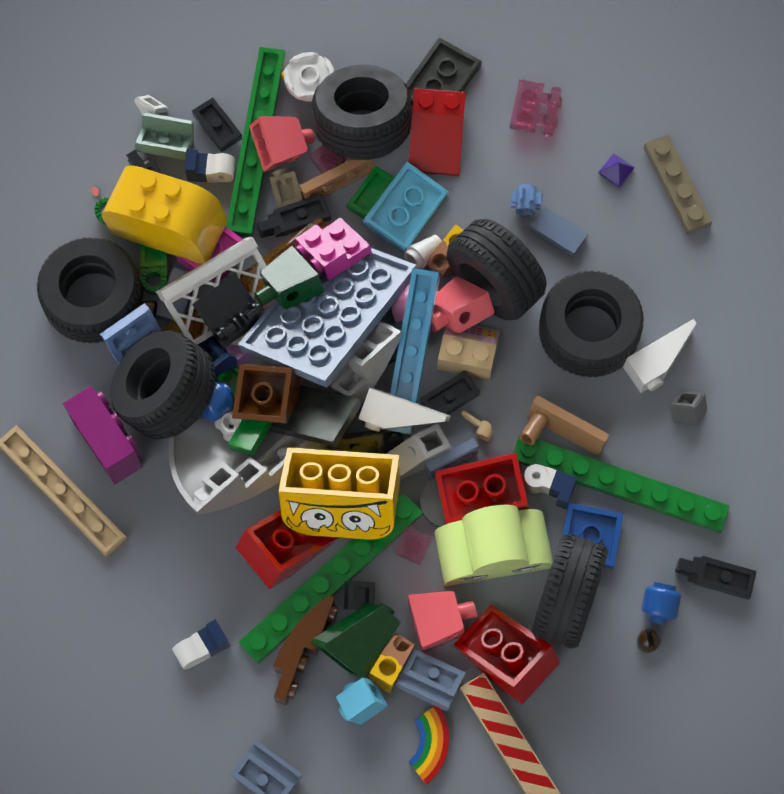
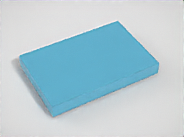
(405, 207)

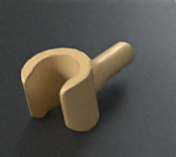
(484, 429)

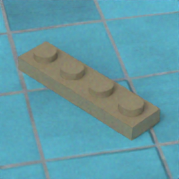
(677, 184)

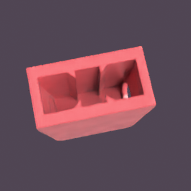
(279, 140)
(460, 306)
(438, 617)

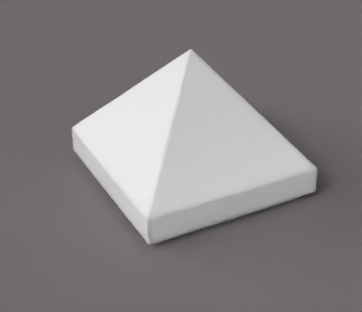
(148, 104)

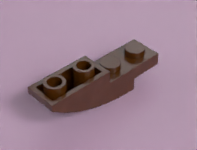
(292, 656)

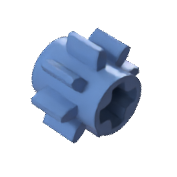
(526, 200)

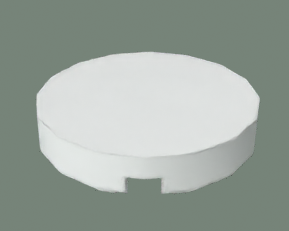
(305, 74)

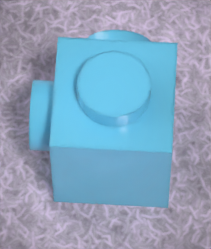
(361, 701)

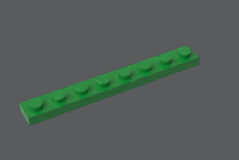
(249, 169)
(626, 485)
(325, 582)

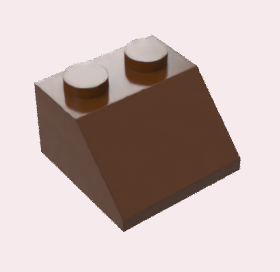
(266, 393)

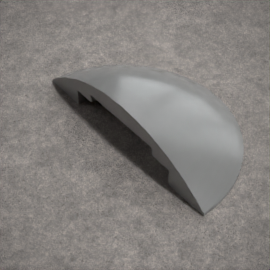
(218, 478)

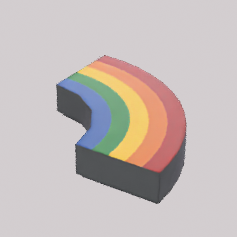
(432, 746)

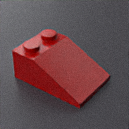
(437, 131)
(481, 486)
(277, 550)
(507, 653)

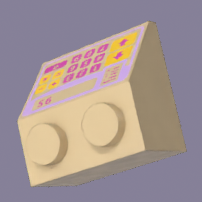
(469, 351)

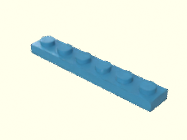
(414, 338)

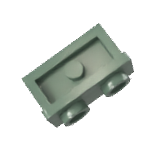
(165, 136)

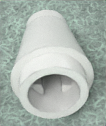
(421, 251)

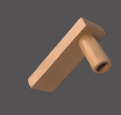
(337, 178)
(563, 423)

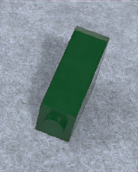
(359, 638)

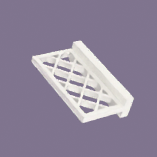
(202, 275)

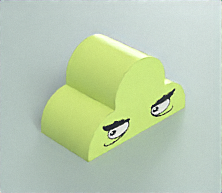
(493, 544)

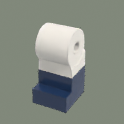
(209, 167)
(550, 482)
(201, 645)

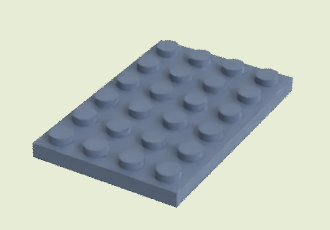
(329, 328)

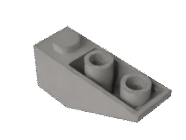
(419, 450)

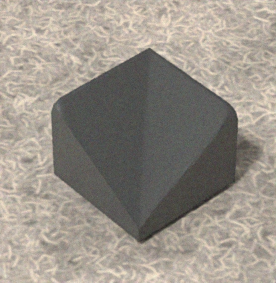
(688, 407)

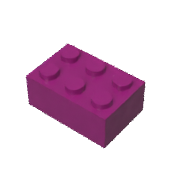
(104, 434)

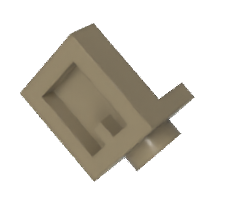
(285, 187)

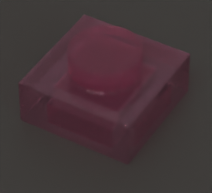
(325, 159)
(412, 545)

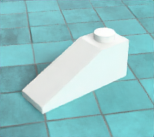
(652, 363)
(391, 411)

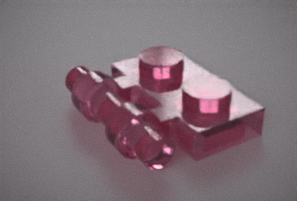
(527, 107)

